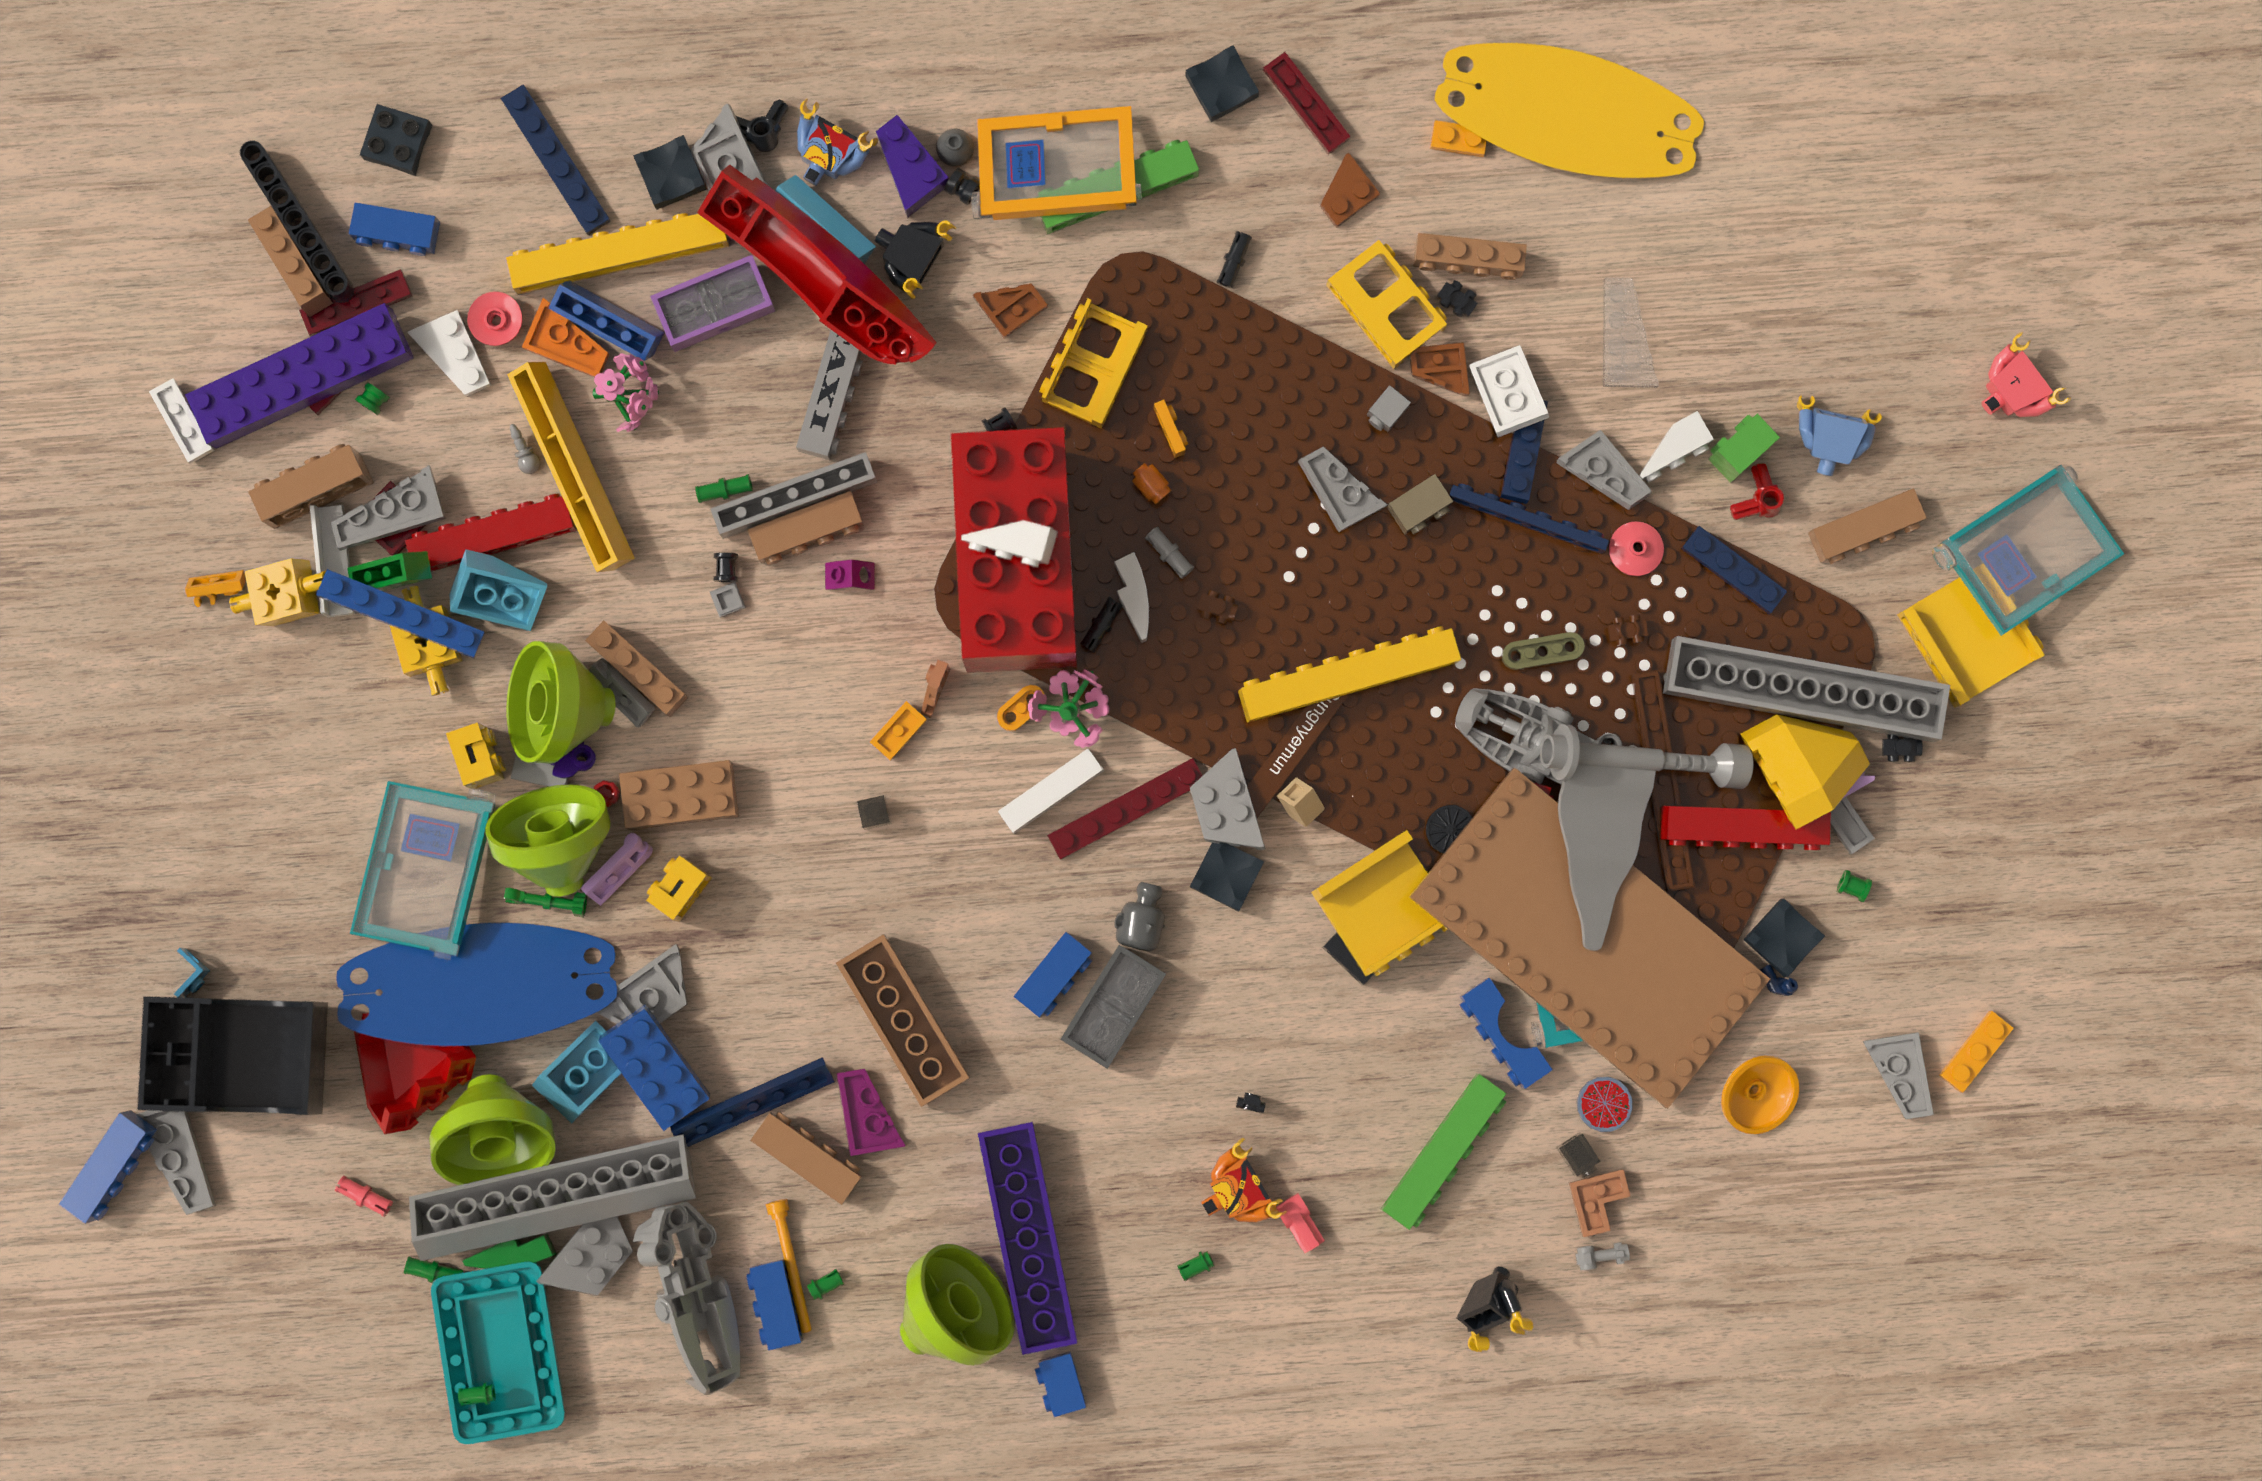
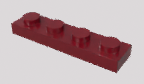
(1306, 103)
(386, 289)

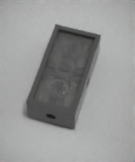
(1113, 1006)

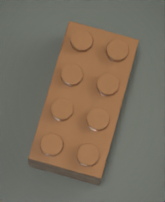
(315, 483)
(678, 795)

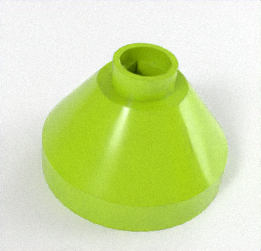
(553, 703)
(550, 835)
(490, 1134)
(956, 1307)

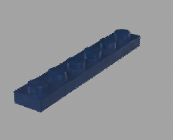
(555, 159)
(1538, 522)
(753, 1102)

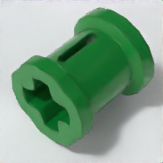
(1854, 885)

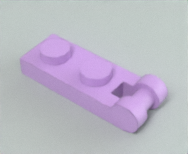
(617, 869)

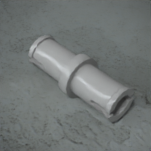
(1169, 552)

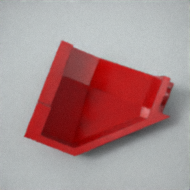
(408, 1078)

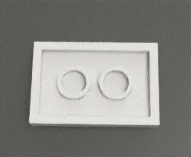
(1509, 391)

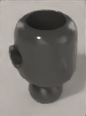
(1140, 922)

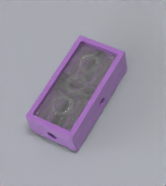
(712, 303)

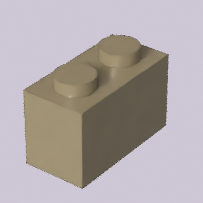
(1420, 505)

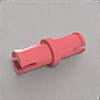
(363, 1196)

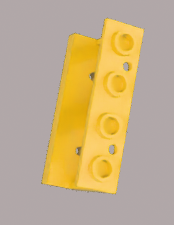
(1373, 313)
(1108, 371)

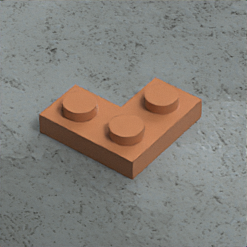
(1589, 1199)

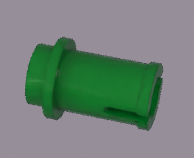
(1196, 1265)
(825, 1284)
(476, 1395)

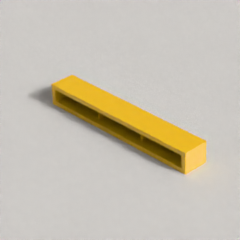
(613, 252)
(571, 466)
(1349, 675)

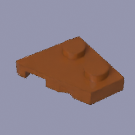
(1348, 192)
(1011, 307)
(1441, 366)

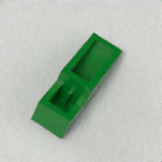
(512, 1253)

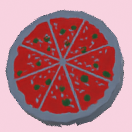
(1604, 1104)

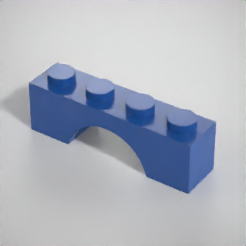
(1484, 1005)

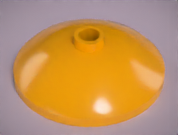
(1769, 1099)

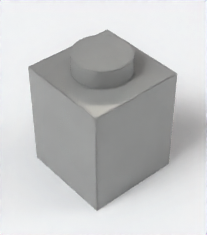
(1387, 409)

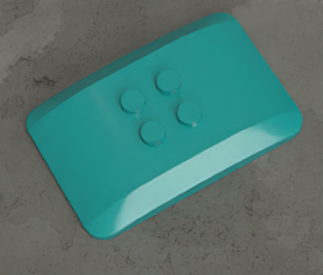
(498, 1332)

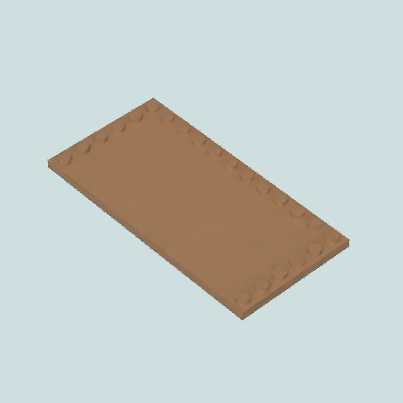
(1645, 1000)

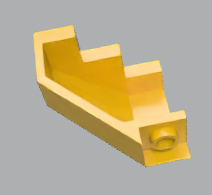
(1806, 764)

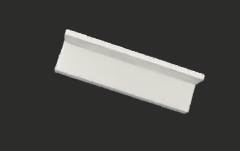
(327, 554)
(1050, 791)

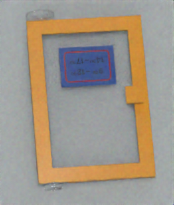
(1056, 164)

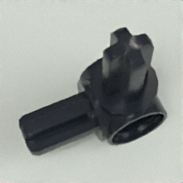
(765, 125)

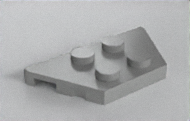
(724, 146)
(1226, 805)
(656, 985)
(589, 1258)

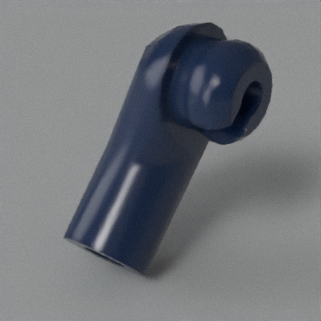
(1777, 984)

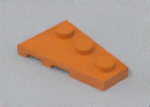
(564, 342)

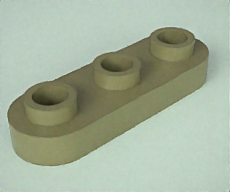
(1555, 650)

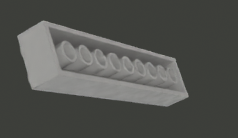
(1806, 689)
(551, 1197)

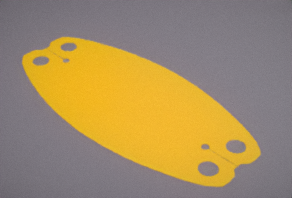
(1569, 110)

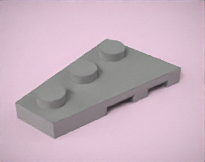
(1606, 470)
(1339, 492)
(1904, 1072)

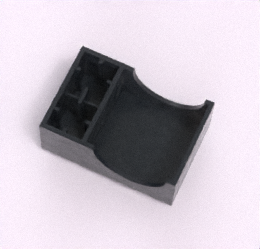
(232, 1055)

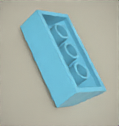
(826, 216)

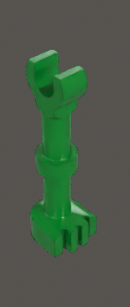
(577, 905)

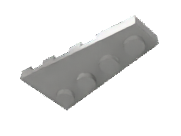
(402, 508)
(180, 1159)

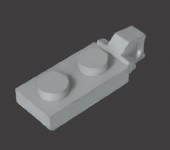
(627, 697)

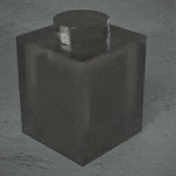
(874, 812)
(1578, 1155)

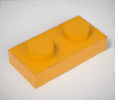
(1456, 139)
(1175, 438)
(898, 731)

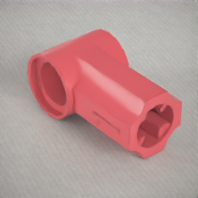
(1300, 1223)

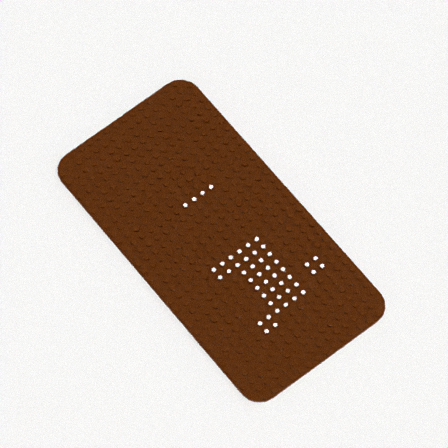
(1243, 513)

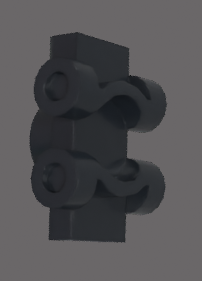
(1452, 296)
(1907, 747)
(1251, 1102)

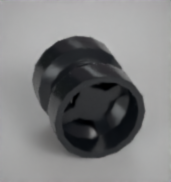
(962, 186)

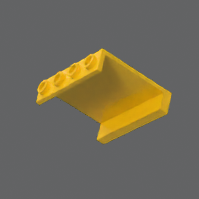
(1964, 644)
(1373, 906)

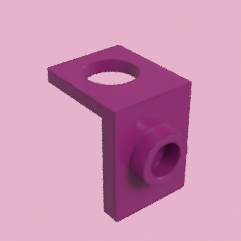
(847, 575)

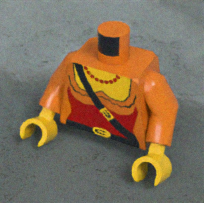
(1239, 1189)

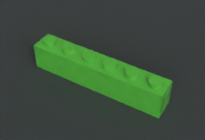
(1155, 173)
(1443, 1151)

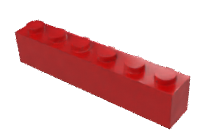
(495, 533)
(1740, 825)

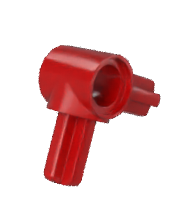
(1765, 489)

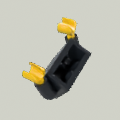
(912, 252)
(1489, 1305)

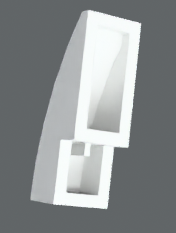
(1134, 594)

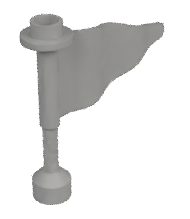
(1605, 807)

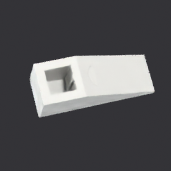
(1681, 440)
(1019, 539)

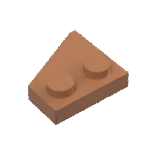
(936, 680)

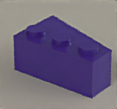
(911, 166)

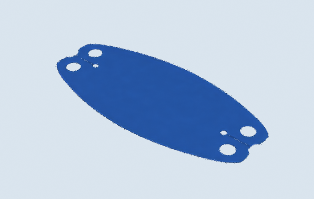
(497, 990)

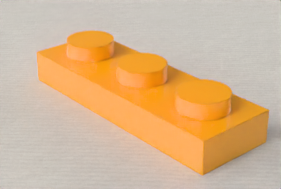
(1976, 1051)

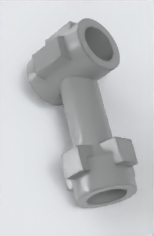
(1587, 1257)

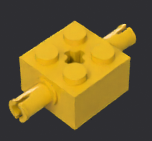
(280, 592)
(420, 659)

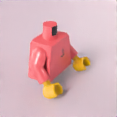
(2018, 385)

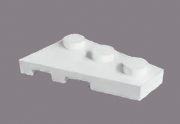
(453, 351)

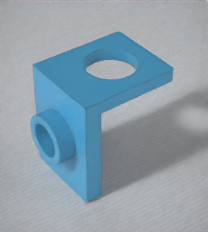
(195, 981)

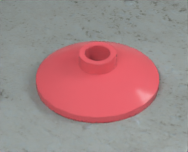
(490, 306)
(1626, 558)

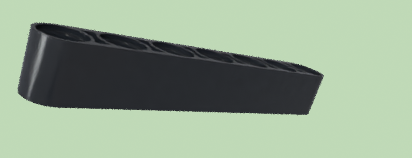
(288, 213)

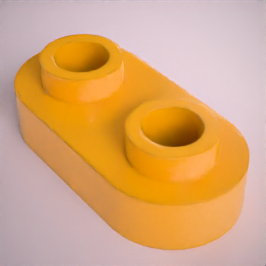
(1018, 706)

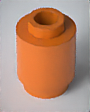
(1151, 483)

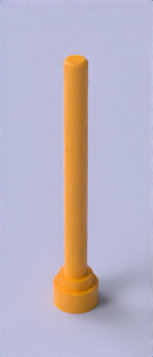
(778, 1212)

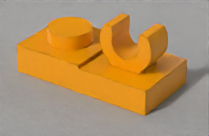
(210, 585)

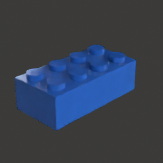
(654, 1067)

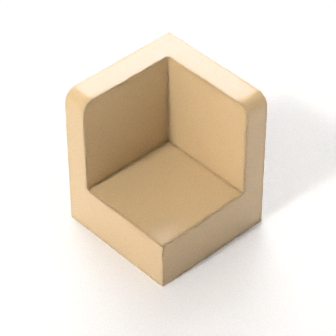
(1301, 802)

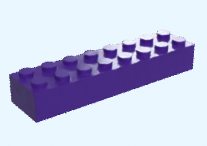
(299, 376)
(1027, 1238)

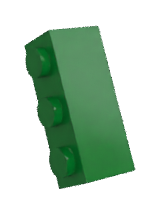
(393, 571)

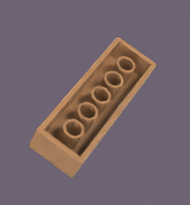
(902, 1020)

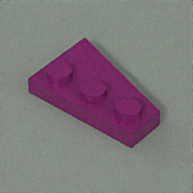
(865, 1116)

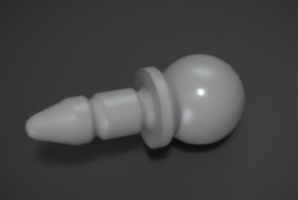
(528, 461)

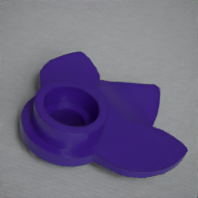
(569, 765)

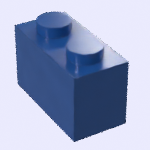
(1061, 1384)

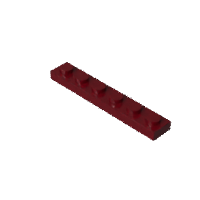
(1125, 809)

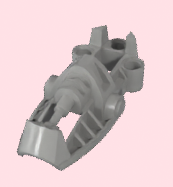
(1525, 746)
(689, 1295)

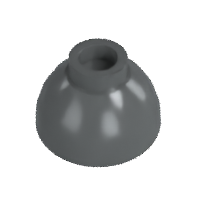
(955, 147)

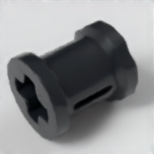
(1000, 422)
(725, 567)

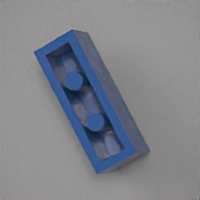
(394, 229)
(1054, 975)
(774, 1305)

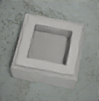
(727, 600)

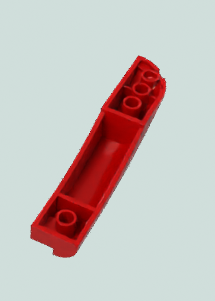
(817, 268)

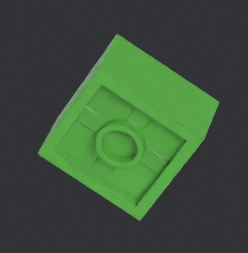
(1748, 443)

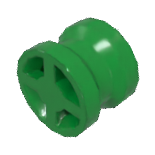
(372, 398)

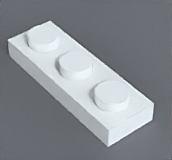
(180, 420)

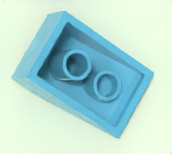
(495, 591)
(578, 1075)

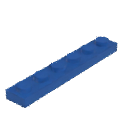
(400, 613)

